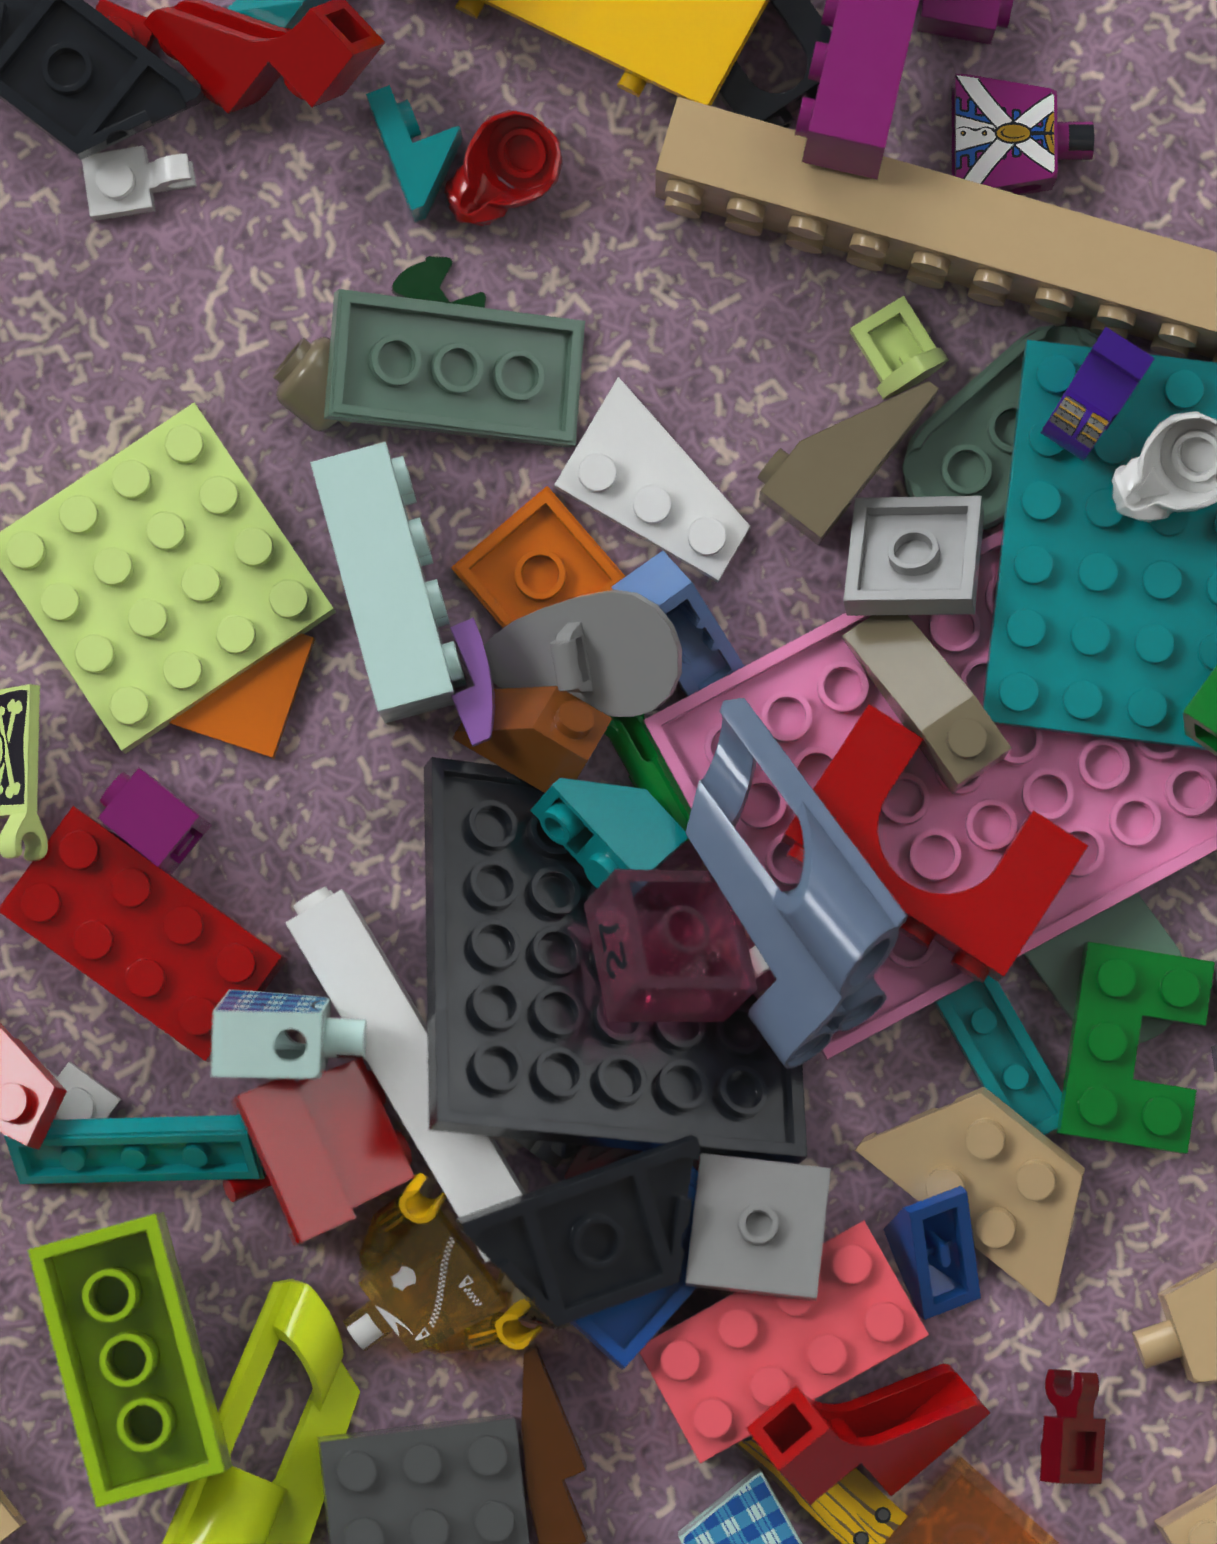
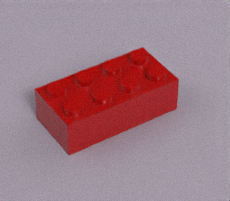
(138, 930)

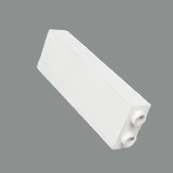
(367, 988)

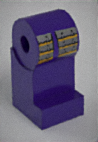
(1096, 393)

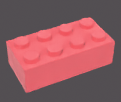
(755, 1348)

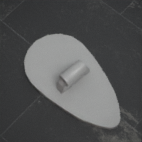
(598, 646)

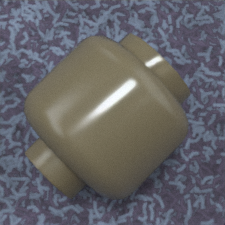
(304, 383)

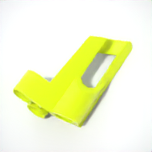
(240, 1505)

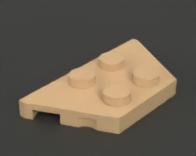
(1014, 1177)

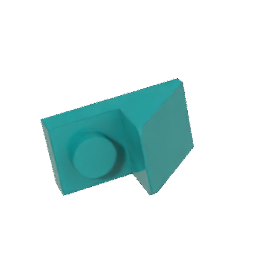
(419, 164)

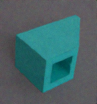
(608, 826)

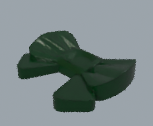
(424, 283)

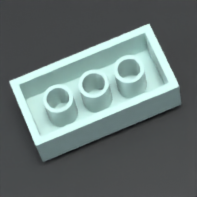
(384, 581)

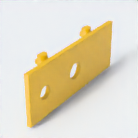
(660, 42)

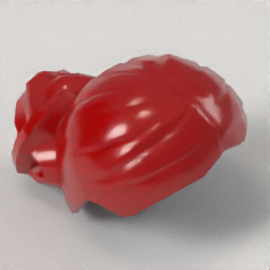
(516, 150)

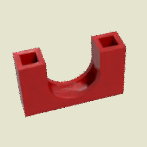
(979, 925)

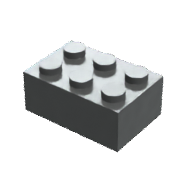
(425, 1484)

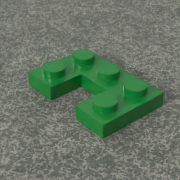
(1099, 1088)

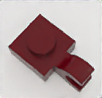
(1073, 1439)

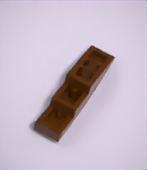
(549, 1456)

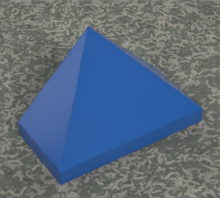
(936, 1252)

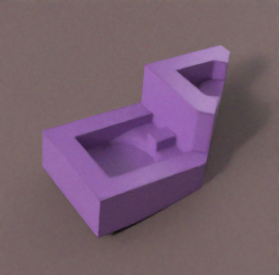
(475, 703)

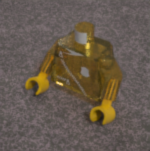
(430, 1284)

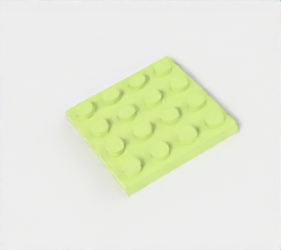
(159, 577)

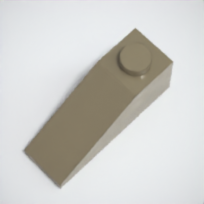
(833, 466)
(928, 698)

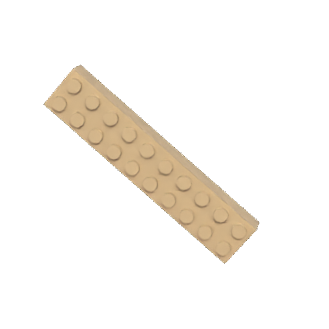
(942, 231)

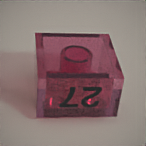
(668, 947)

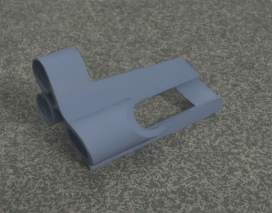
(816, 938)

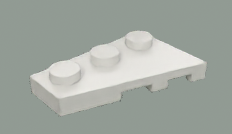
(651, 487)

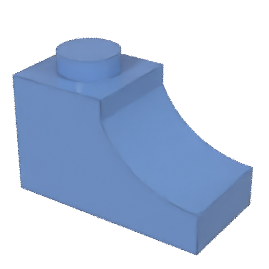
(705, 648)

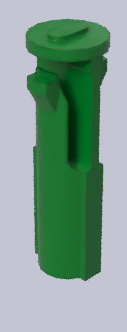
(646, 765)

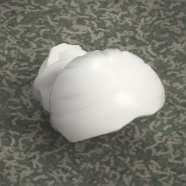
(1172, 471)

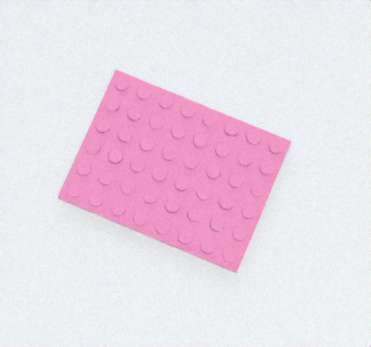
(1132, 802)

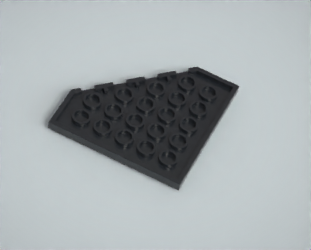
(522, 1011)

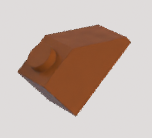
(540, 734)

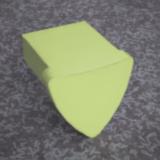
(897, 348)

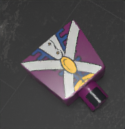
(1011, 135)

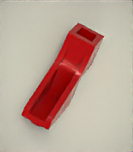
(243, 56)
(887, 1431)

